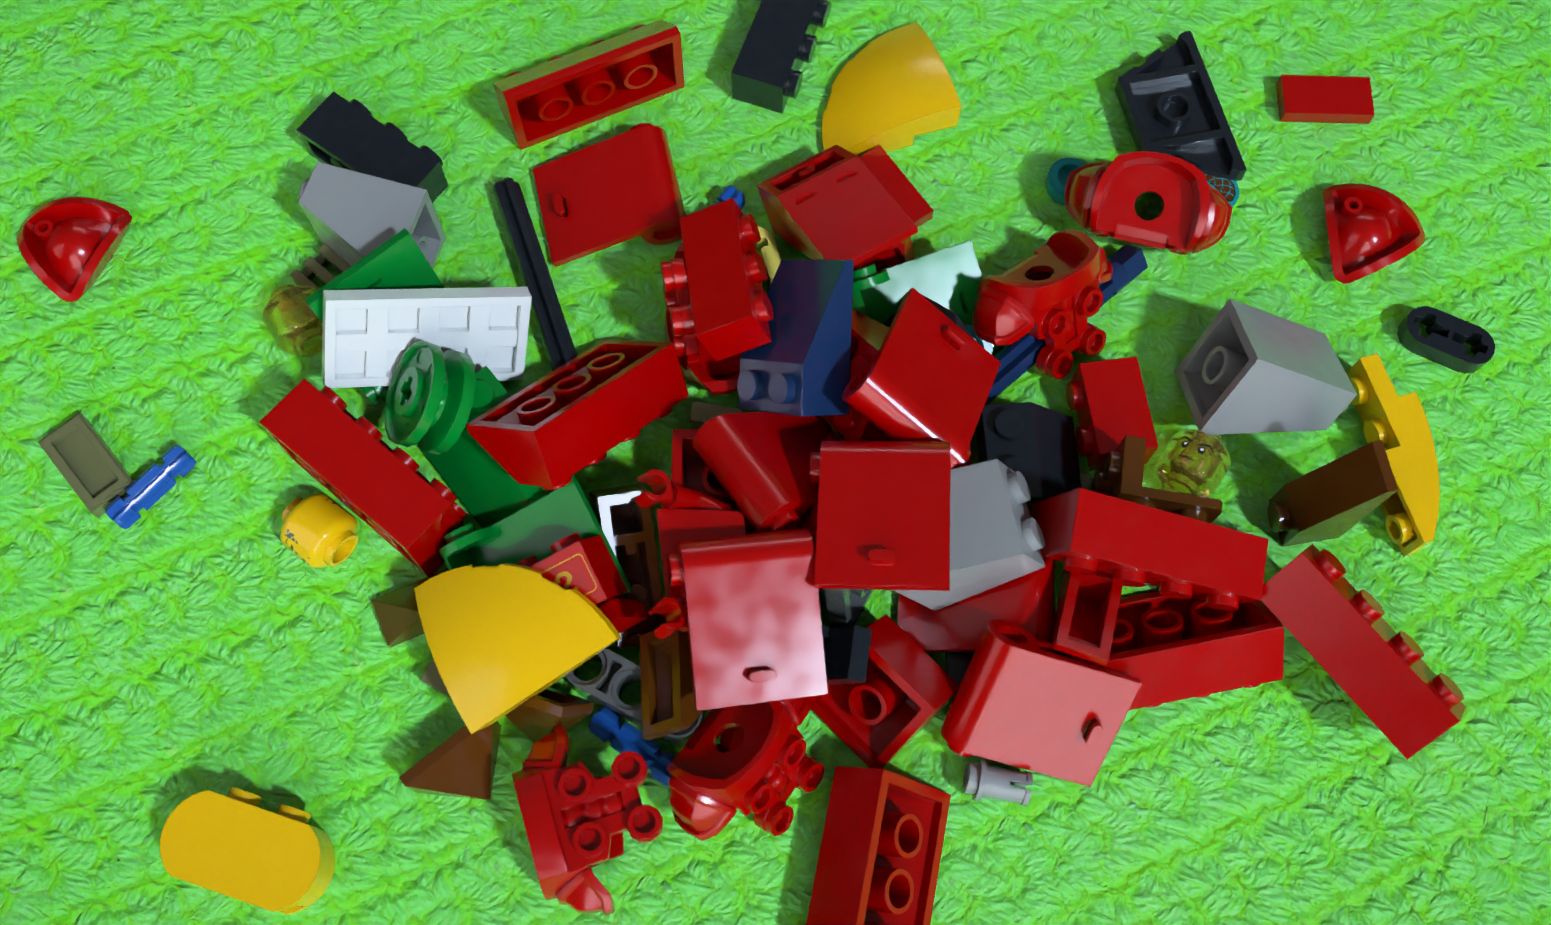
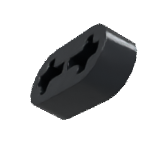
(1446, 339)

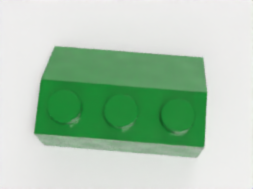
(474, 474)

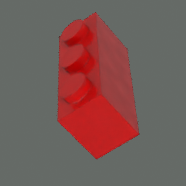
(726, 280)

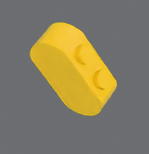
(248, 850)

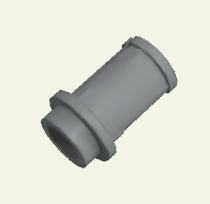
(995, 782)

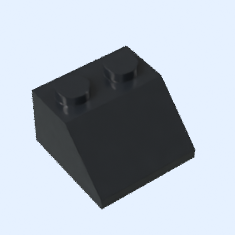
(1033, 442)

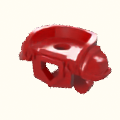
(1105, 193)
(1047, 305)
(694, 359)
(748, 772)
(580, 819)

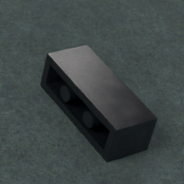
(775, 50)
(351, 139)

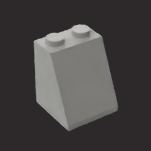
(361, 212)
(1262, 375)
(989, 533)

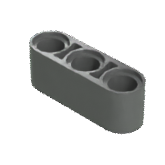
(608, 687)

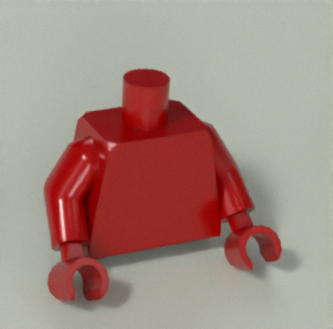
(684, 517)

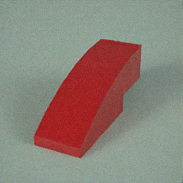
(1086, 615)

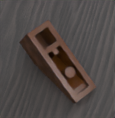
(1332, 497)
(633, 543)

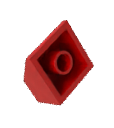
(894, 703)

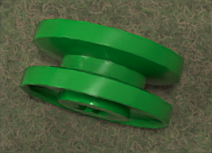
(430, 397)

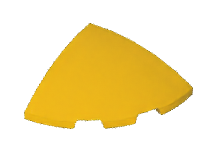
(890, 94)
(505, 636)

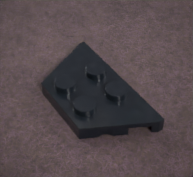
(1177, 111)

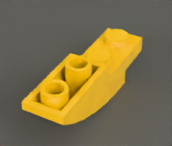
(1410, 450)

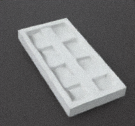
(373, 328)

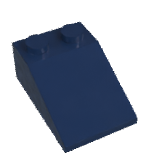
(810, 344)

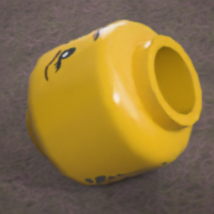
(319, 531)

